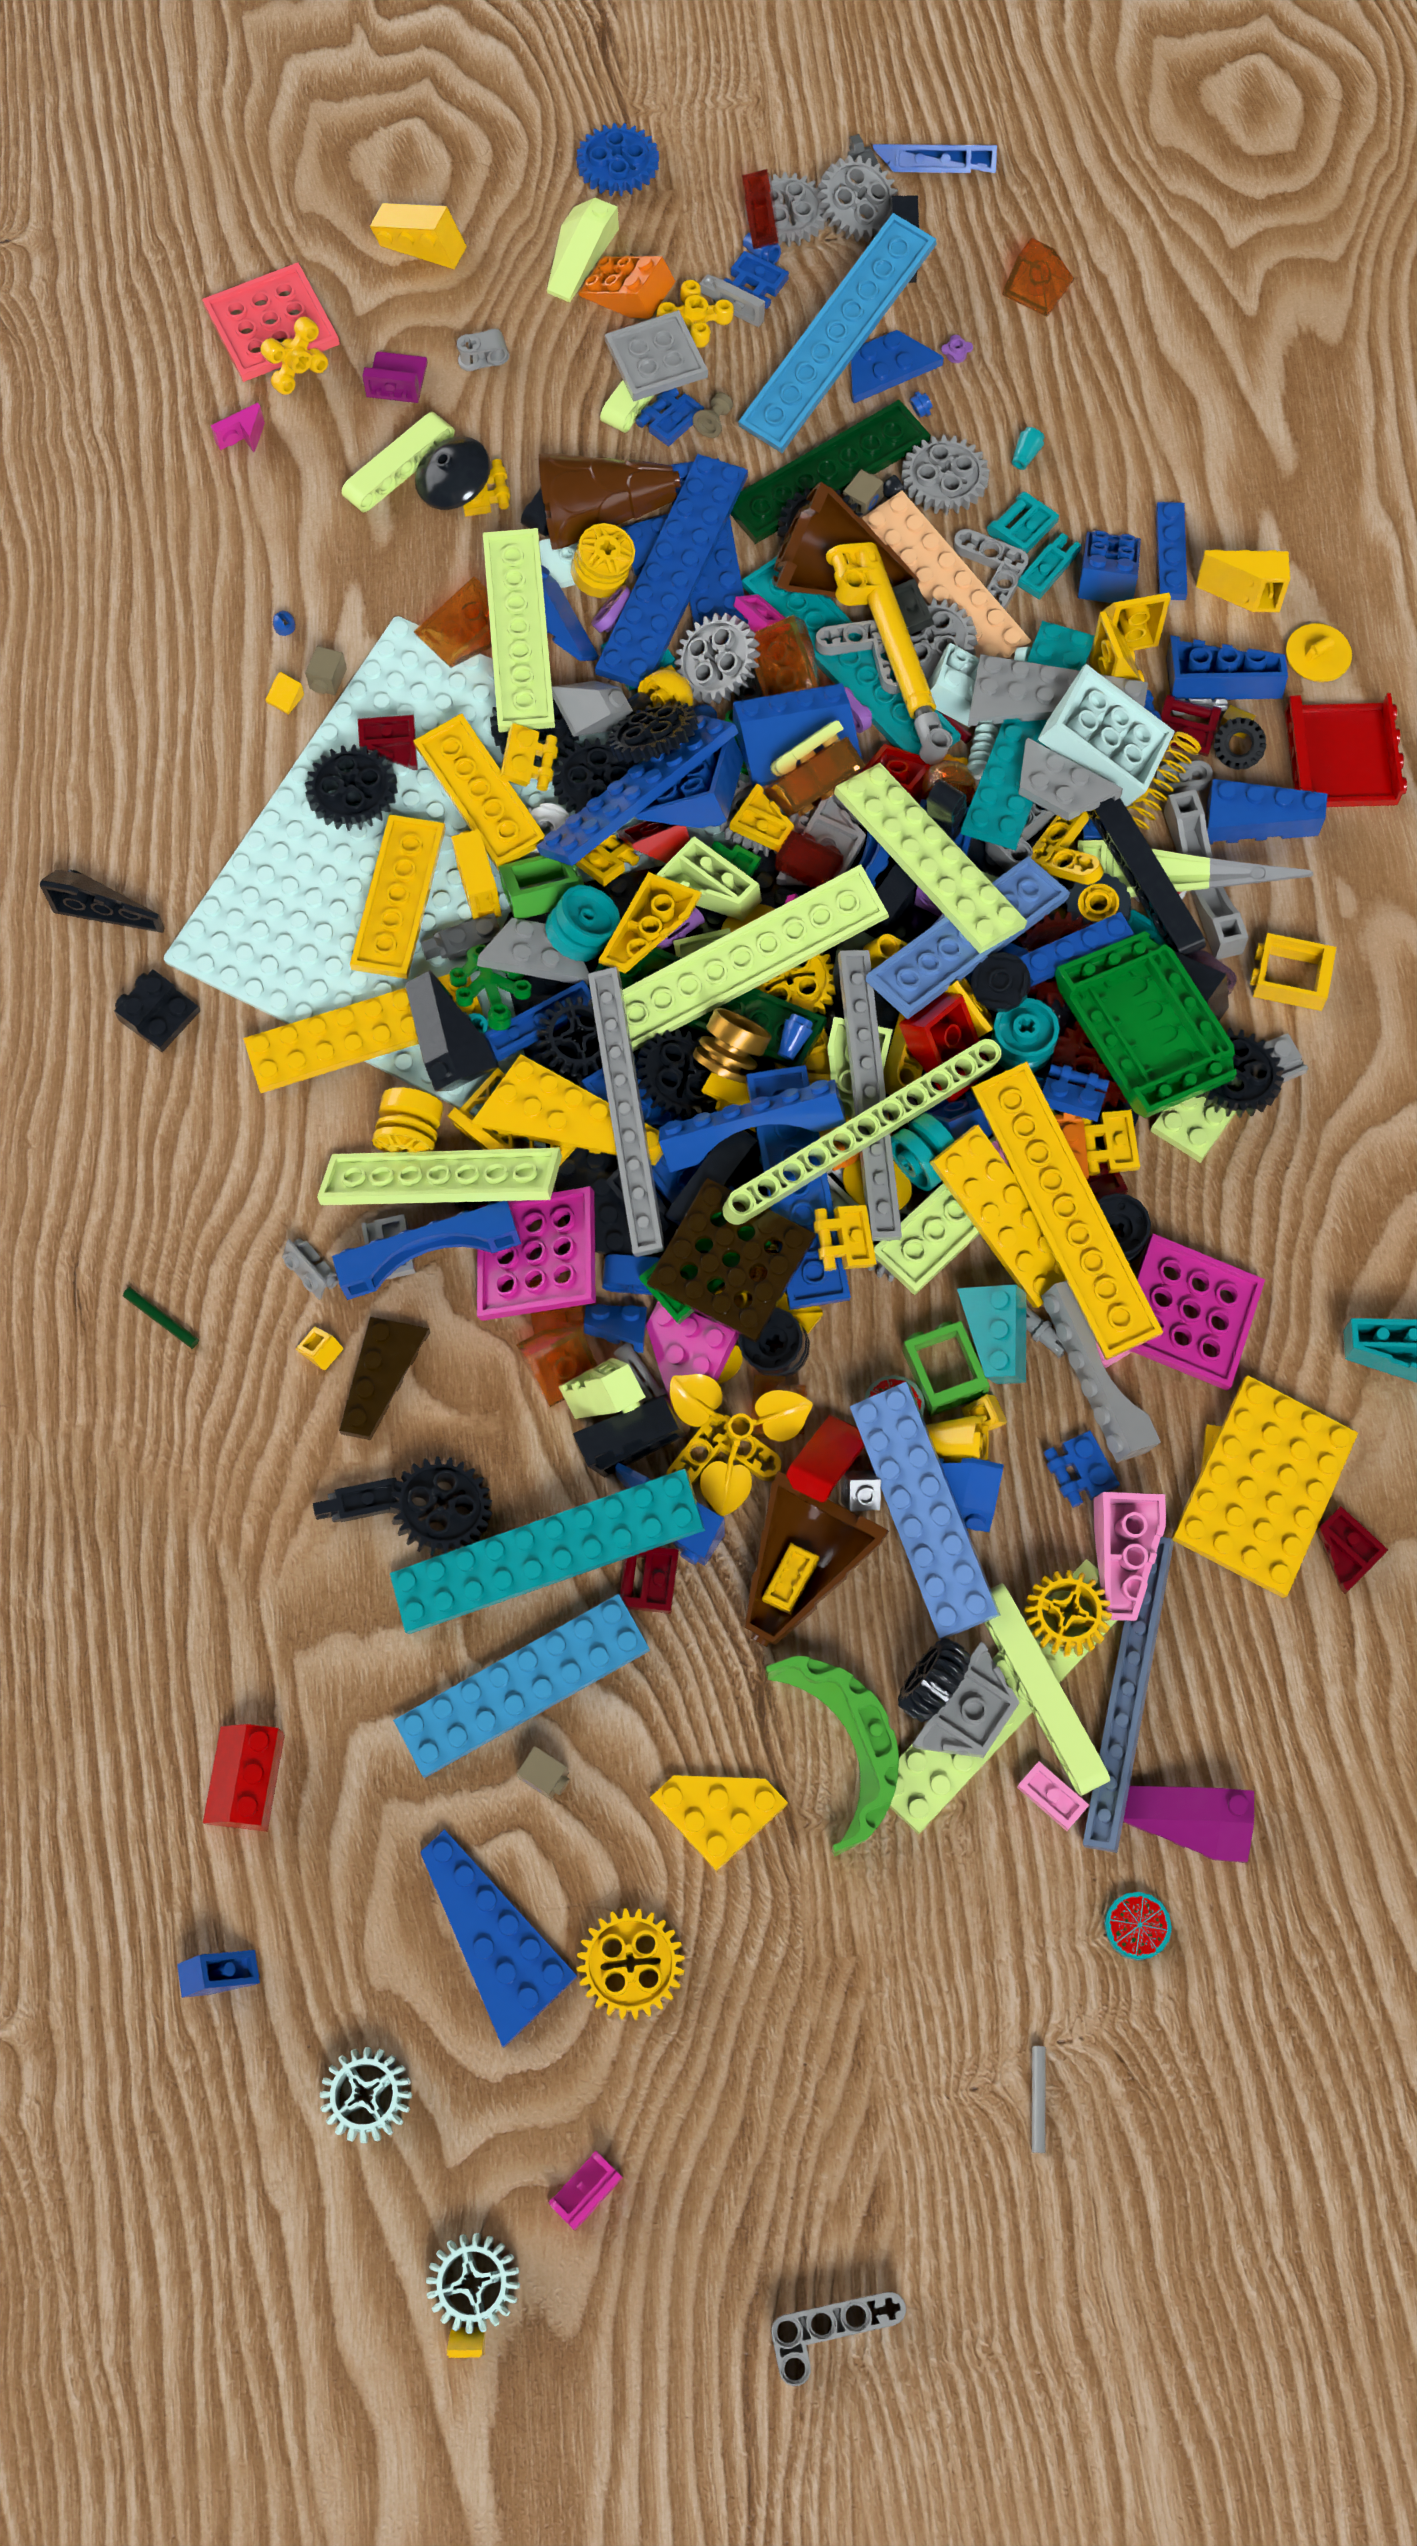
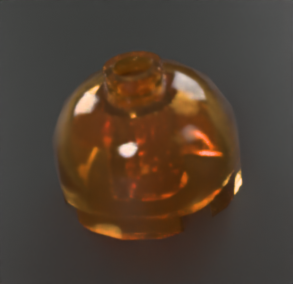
(954, 774)

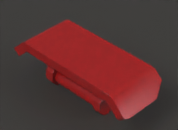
(825, 1458)

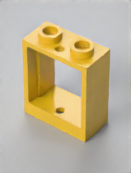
(476, 874)
(1297, 950)

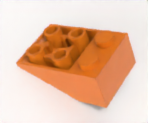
(629, 284)

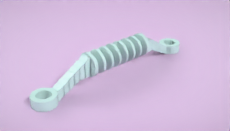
(987, 732)

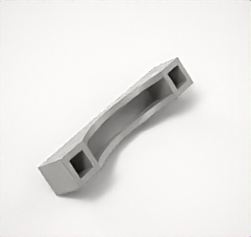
(1217, 913)
(1124, 1425)

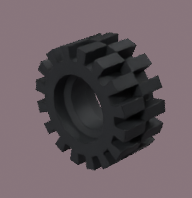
(1234, 726)

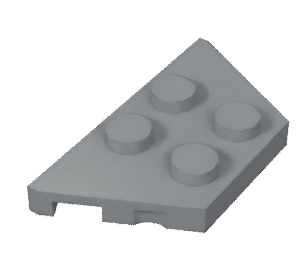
(1061, 783)
(832, 827)
(526, 950)
(974, 1712)

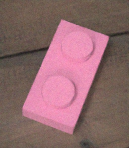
(1052, 1796)

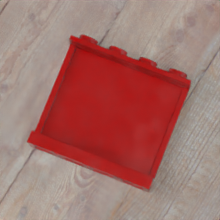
(1346, 752)

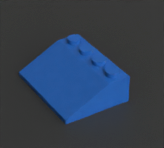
(781, 721)
(703, 794)

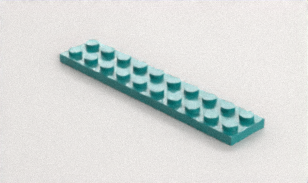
(852, 669)
(997, 808)
(547, 1551)

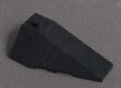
(83, 897)
(447, 1039)

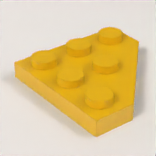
(718, 1812)

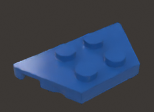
(889, 362)

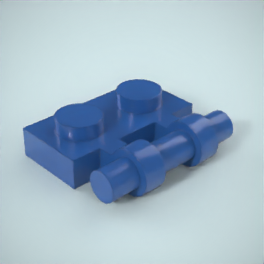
(760, 274)
(674, 420)
(1073, 1098)
(1089, 1465)

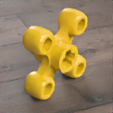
(698, 312)
(294, 355)

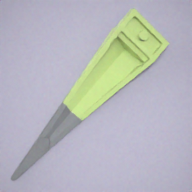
(1195, 872)

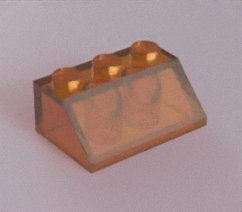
(815, 778)

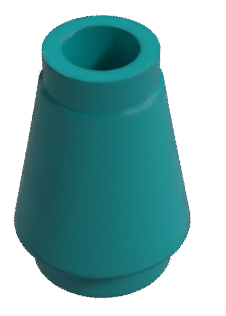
(1027, 447)

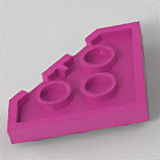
(689, 1347)

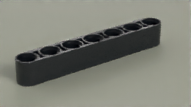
(1147, 877)

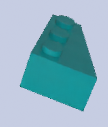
(998, 1330)
(1383, 1345)

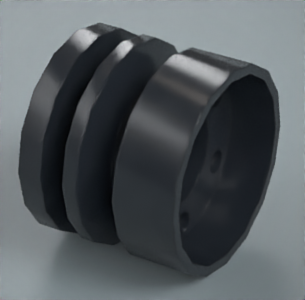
(1131, 1218)
(785, 1360)

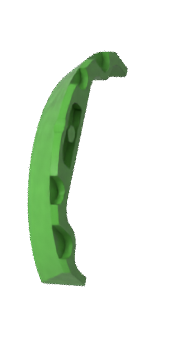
(868, 1729)

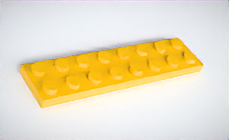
(337, 1038)

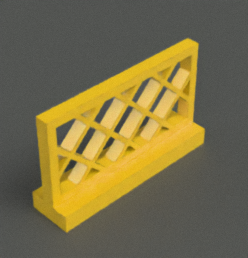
(486, 1138)

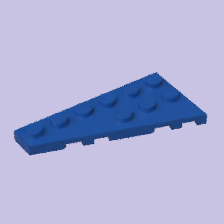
(505, 1954)

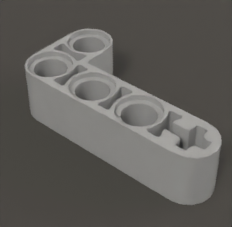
(1036, 822)
(839, 2328)

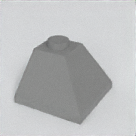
(591, 706)

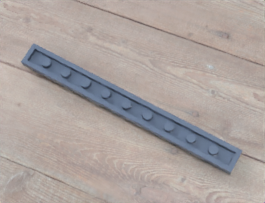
(1126, 1710)

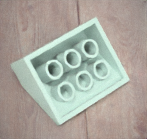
(1107, 733)

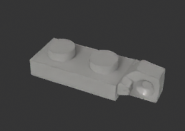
(746, 305)

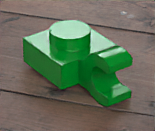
(739, 857)

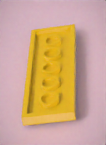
(478, 792)
(398, 896)
(999, 1211)

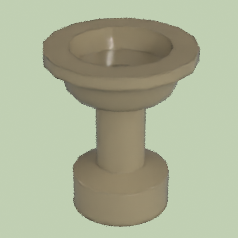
(708, 421)

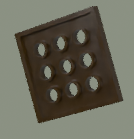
(721, 1307)

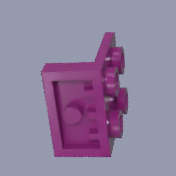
(395, 377)

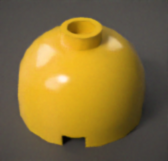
(667, 686)

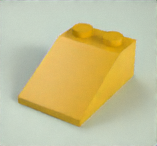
(1140, 619)
(1111, 653)

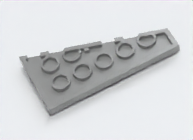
(1028, 690)

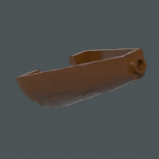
(598, 491)
(815, 531)
(821, 1528)

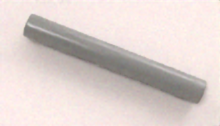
(1038, 2098)

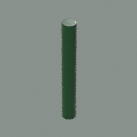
(160, 1317)

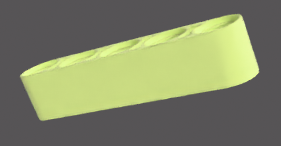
(621, 410)
(395, 462)

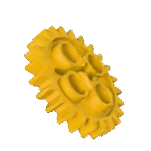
(822, 982)
(633, 1995)

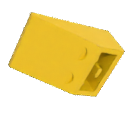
(1246, 577)

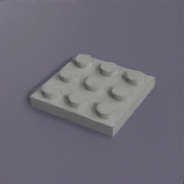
(656, 355)

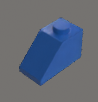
(217, 1973)

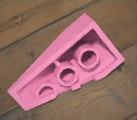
(1126, 1547)

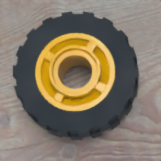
(1105, 891)

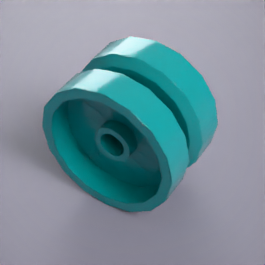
(582, 923)
(1026, 1035)
(917, 1147)

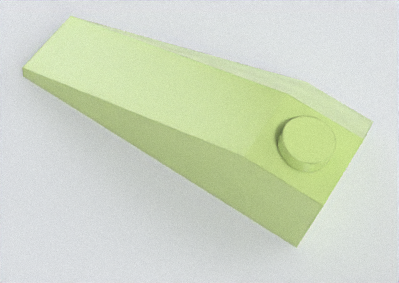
(580, 245)

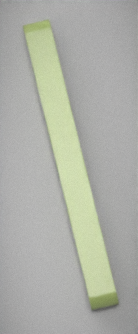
(853, 1139)

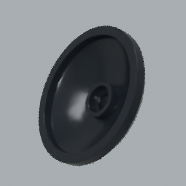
(452, 473)

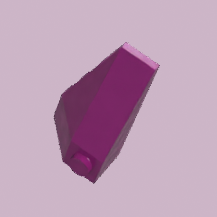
(1199, 1818)

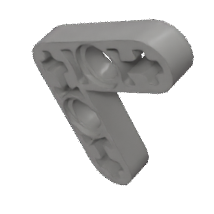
(1004, 568)
(848, 646)

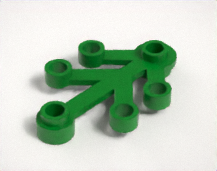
(499, 1015)

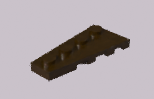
(382, 1364)

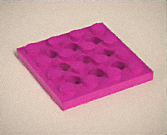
(1216, 1276)
(550, 1294)

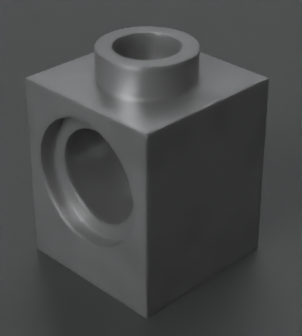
(860, 1490)

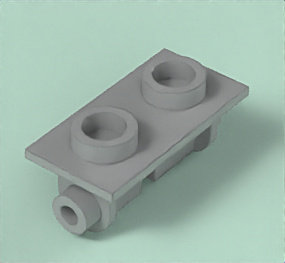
(300, 1258)

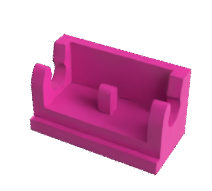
(585, 2190)

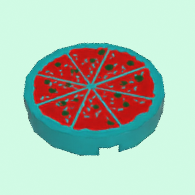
(1137, 1926)

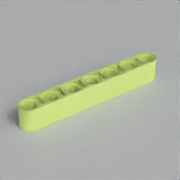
(1045, 1695)

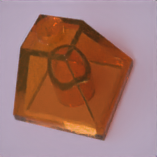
(1038, 278)
(556, 1358)

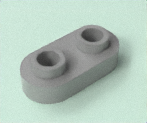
(1187, 783)

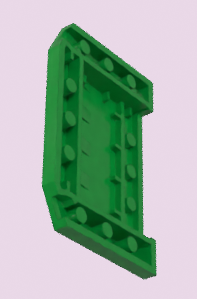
(1147, 1023)

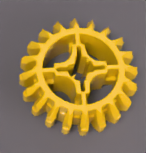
(1079, 1616)

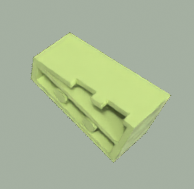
(722, 884)
(603, 1390)

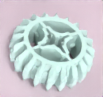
(352, 2104)
(444, 2290)

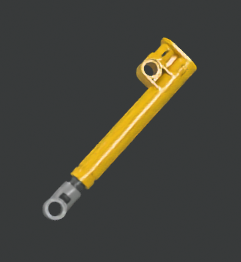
(864, 581)

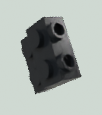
(155, 1010)

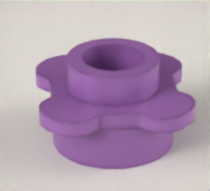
(956, 349)

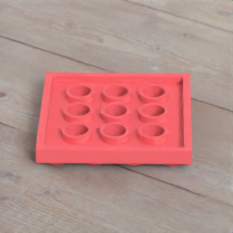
(254, 317)

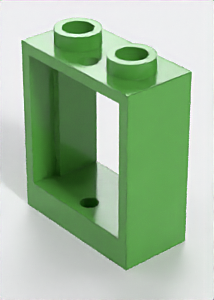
(540, 898)
(954, 1396)

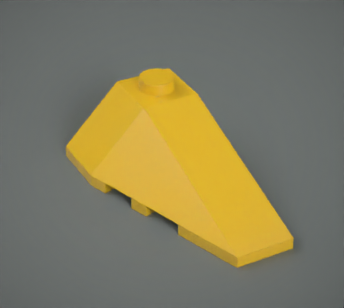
(650, 918)

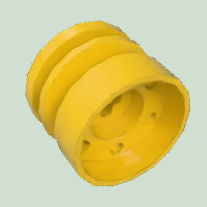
(602, 560)
(407, 1121)

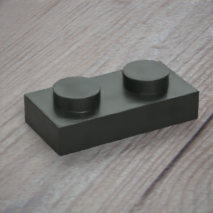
(913, 606)

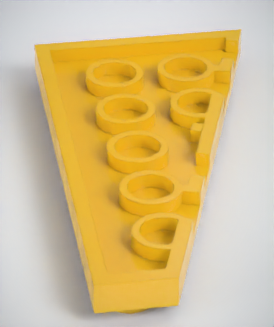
(552, 1111)

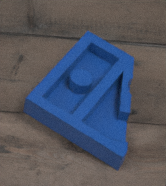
(617, 1324)

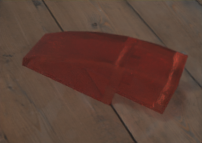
(761, 208)

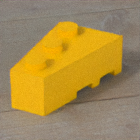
(419, 232)

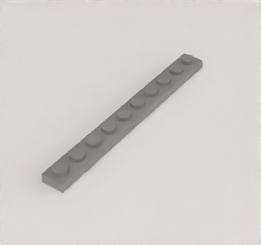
(868, 1090)
(626, 1112)

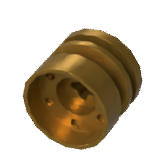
(729, 1051)

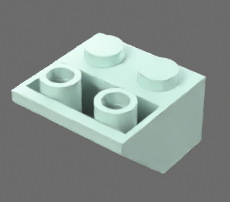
(954, 683)

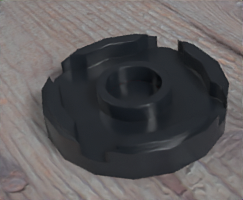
(1001, 982)

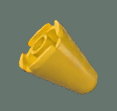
(960, 1438)

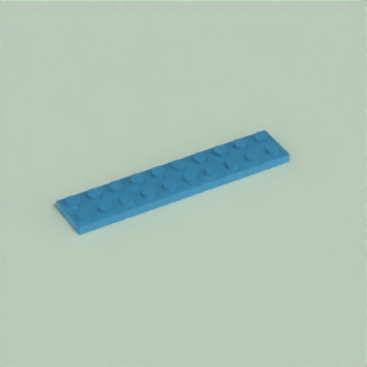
(837, 332)

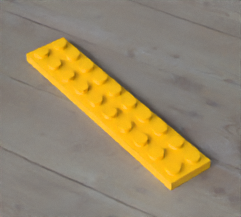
(1067, 1211)

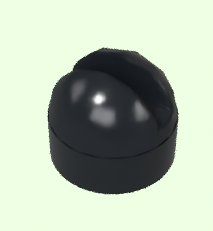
(892, 487)

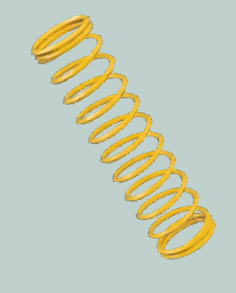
(1186, 747)

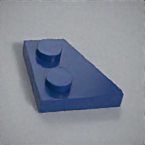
(644, 537)

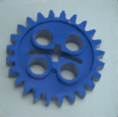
(617, 159)

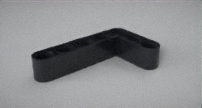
(948, 809)

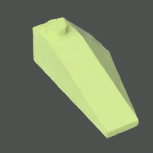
(840, 1064)

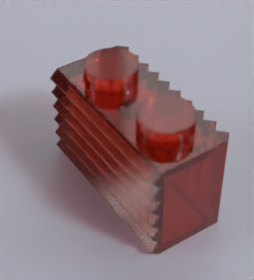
(808, 860)

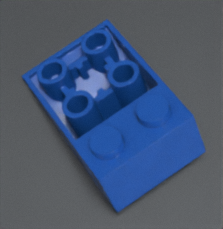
(1109, 567)

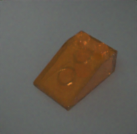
(459, 626)
(786, 657)

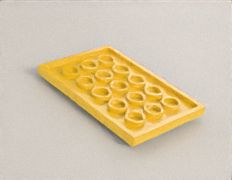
(1264, 1486)

